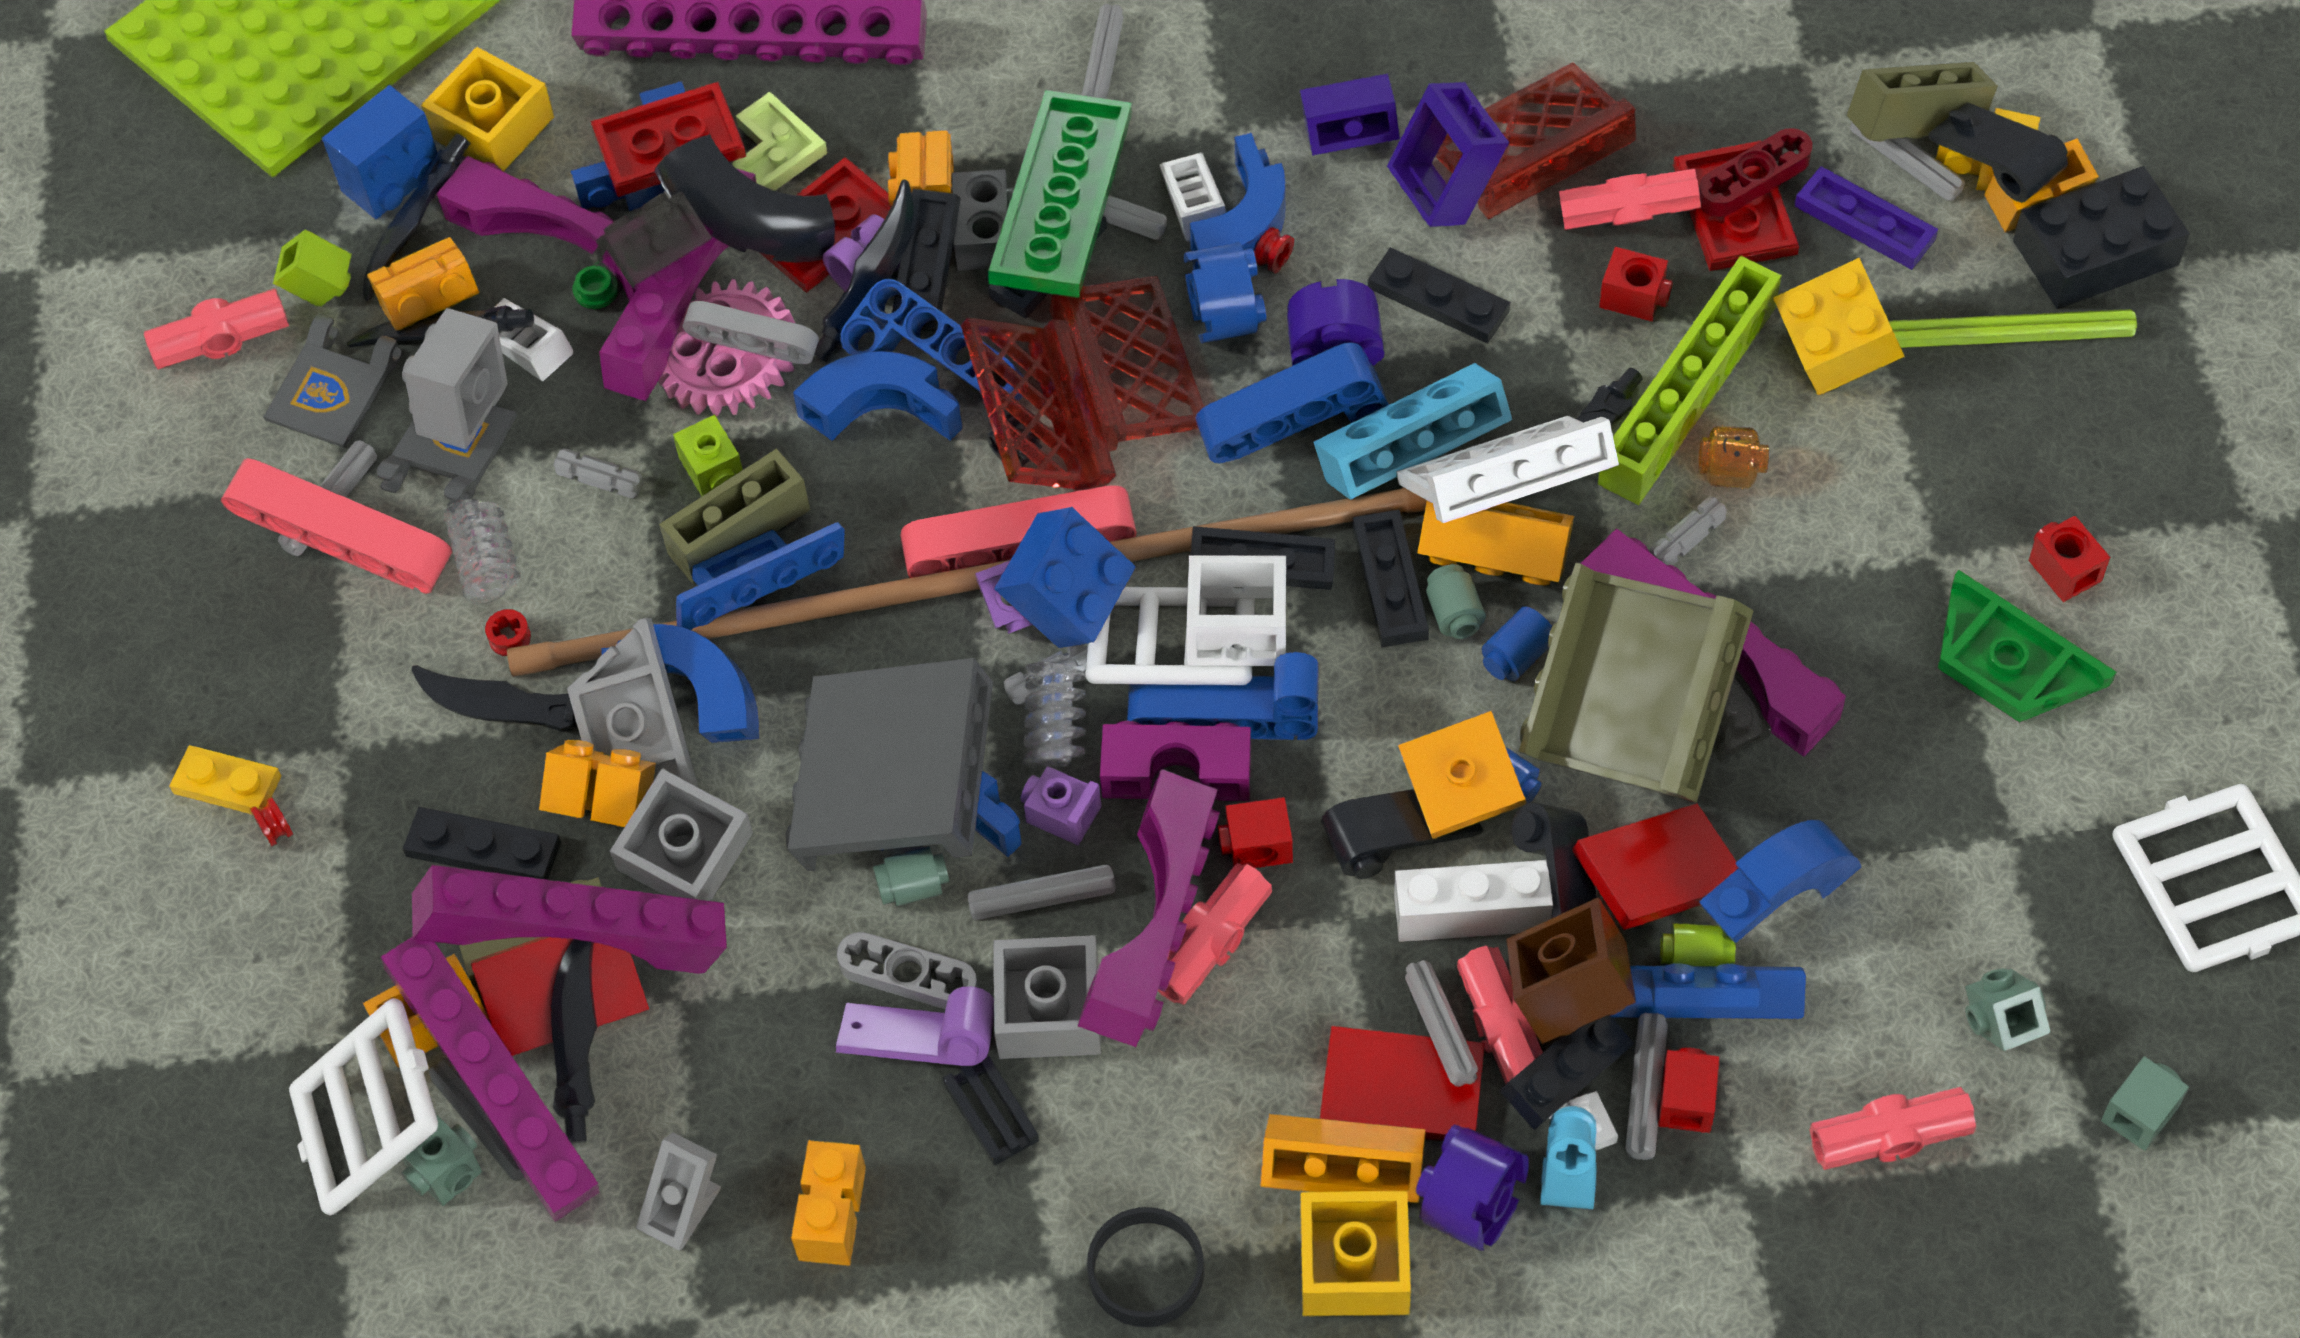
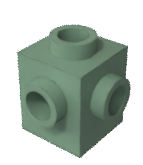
(2006, 1009)
(443, 1163)

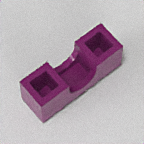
(1137, 752)

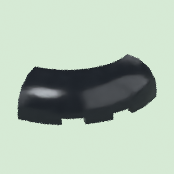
(744, 211)

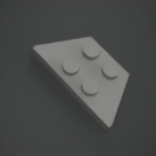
(631, 704)

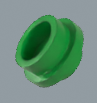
(595, 287)

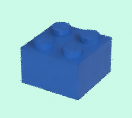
(381, 152)
(1065, 577)

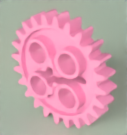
(702, 377)

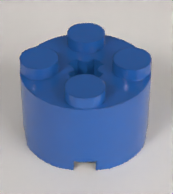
(1223, 291)

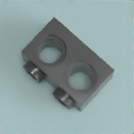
(980, 216)

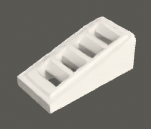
(1184, 167)
(544, 354)

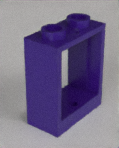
(1454, 111)

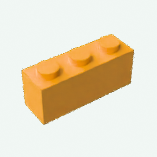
(1501, 540)
(1341, 1156)

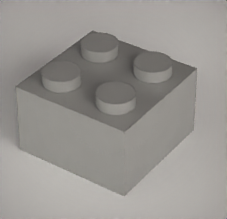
(455, 378)
(681, 839)
(1042, 995)

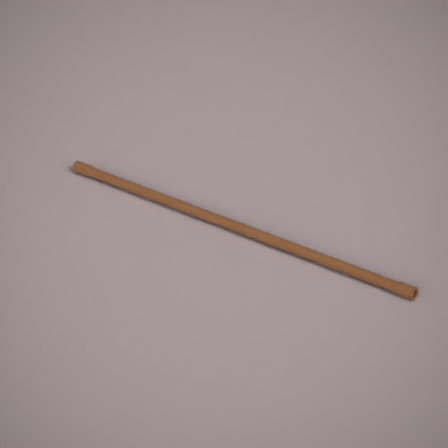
(550, 655)

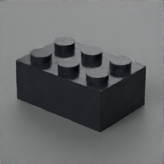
(2100, 237)

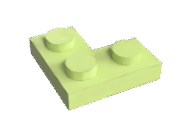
(782, 141)

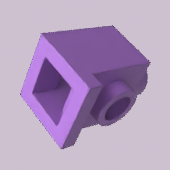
(999, 612)
(1065, 816)

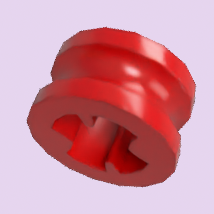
(1274, 249)
(502, 619)
(271, 821)

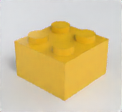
(490, 107)
(1838, 327)
(1355, 1253)

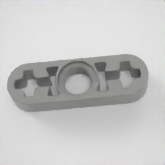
(750, 332)
(868, 971)

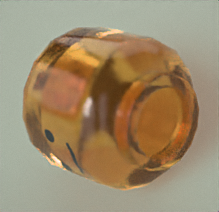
(1732, 457)

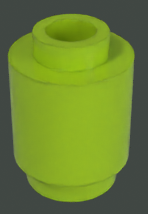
(1696, 946)

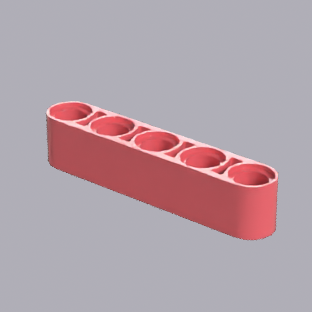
(336, 525)
(996, 531)

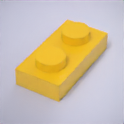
(224, 780)

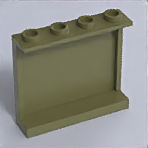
(1635, 682)

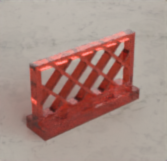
(1554, 156)
(1097, 375)
(1064, 401)

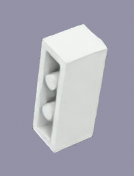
(1471, 900)

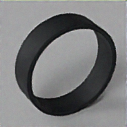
(1138, 1216)

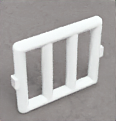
(1145, 669)
(2173, 918)
(394, 1143)

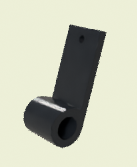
(2018, 154)
(1373, 826)
(1554, 833)

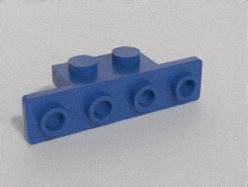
(753, 571)
(1717, 992)

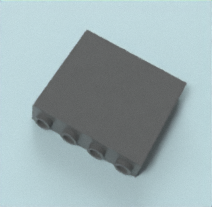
(891, 760)

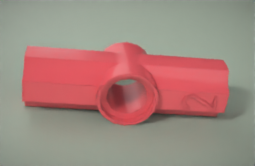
(1630, 199)
(216, 328)
(1215, 929)
(1496, 1012)
(1892, 1128)

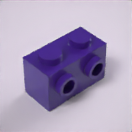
(1350, 114)

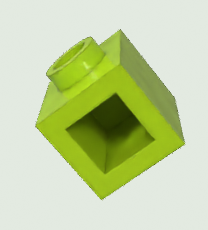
(313, 269)
(707, 454)

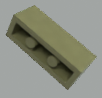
(1915, 98)
(743, 507)

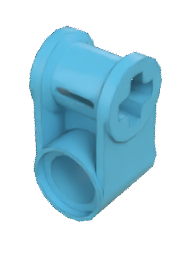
(1570, 1160)

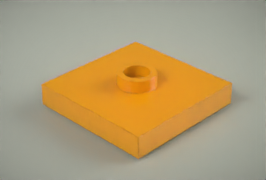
(1462, 774)

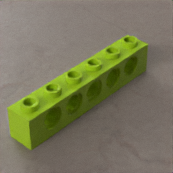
(1690, 378)

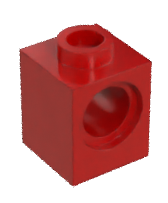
(1635, 284)
(2068, 575)
(1257, 833)
(1688, 1090)

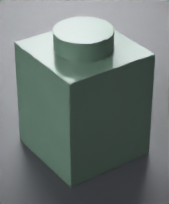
(2145, 1102)

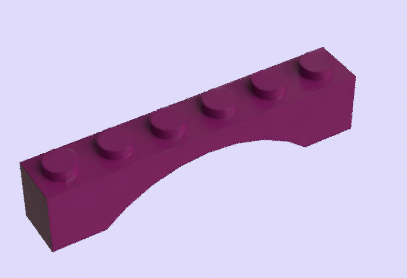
(494, 203)
(645, 332)
(1789, 694)
(485, 906)
(1128, 980)
(491, 1076)

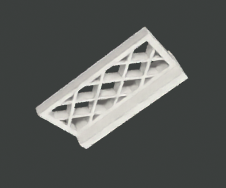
(1512, 466)

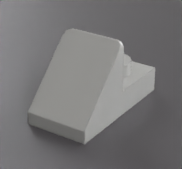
(678, 1191)

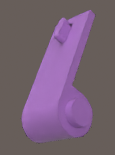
(951, 1038)

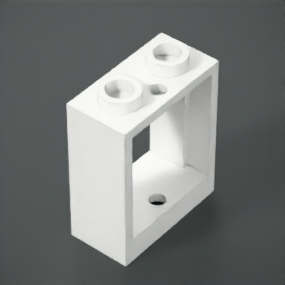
(1212, 636)

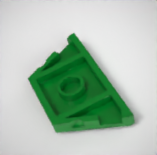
(2012, 655)

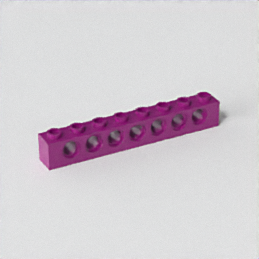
(638, 38)

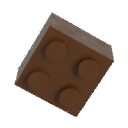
(1570, 971)

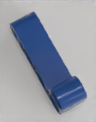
(907, 324)
(1291, 402)
(1268, 704)

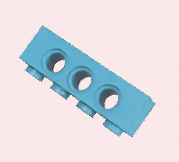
(1413, 430)

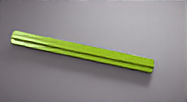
(2015, 328)

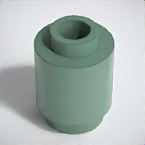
(1455, 601)
(911, 876)

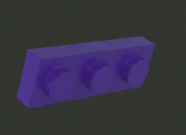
(1866, 217)

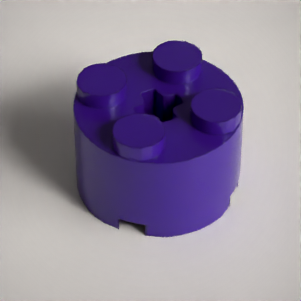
(1334, 316)
(1471, 1187)

